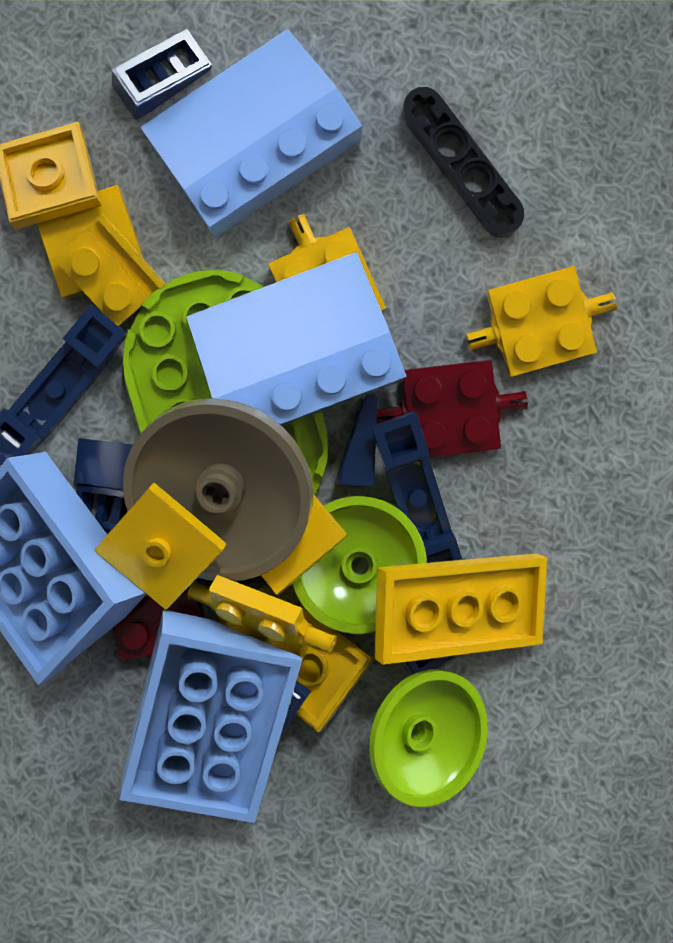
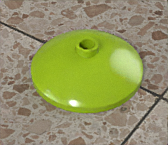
(376, 533)
(444, 746)

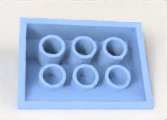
(253, 132)
(299, 343)
(52, 582)
(208, 719)

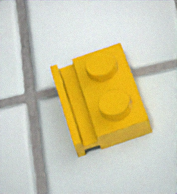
(109, 270)

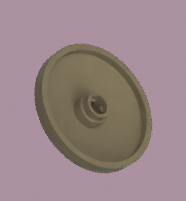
(233, 475)

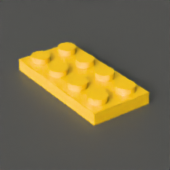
(459, 607)

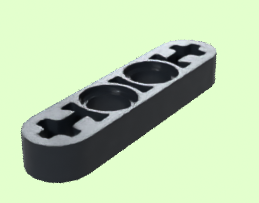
(468, 159)

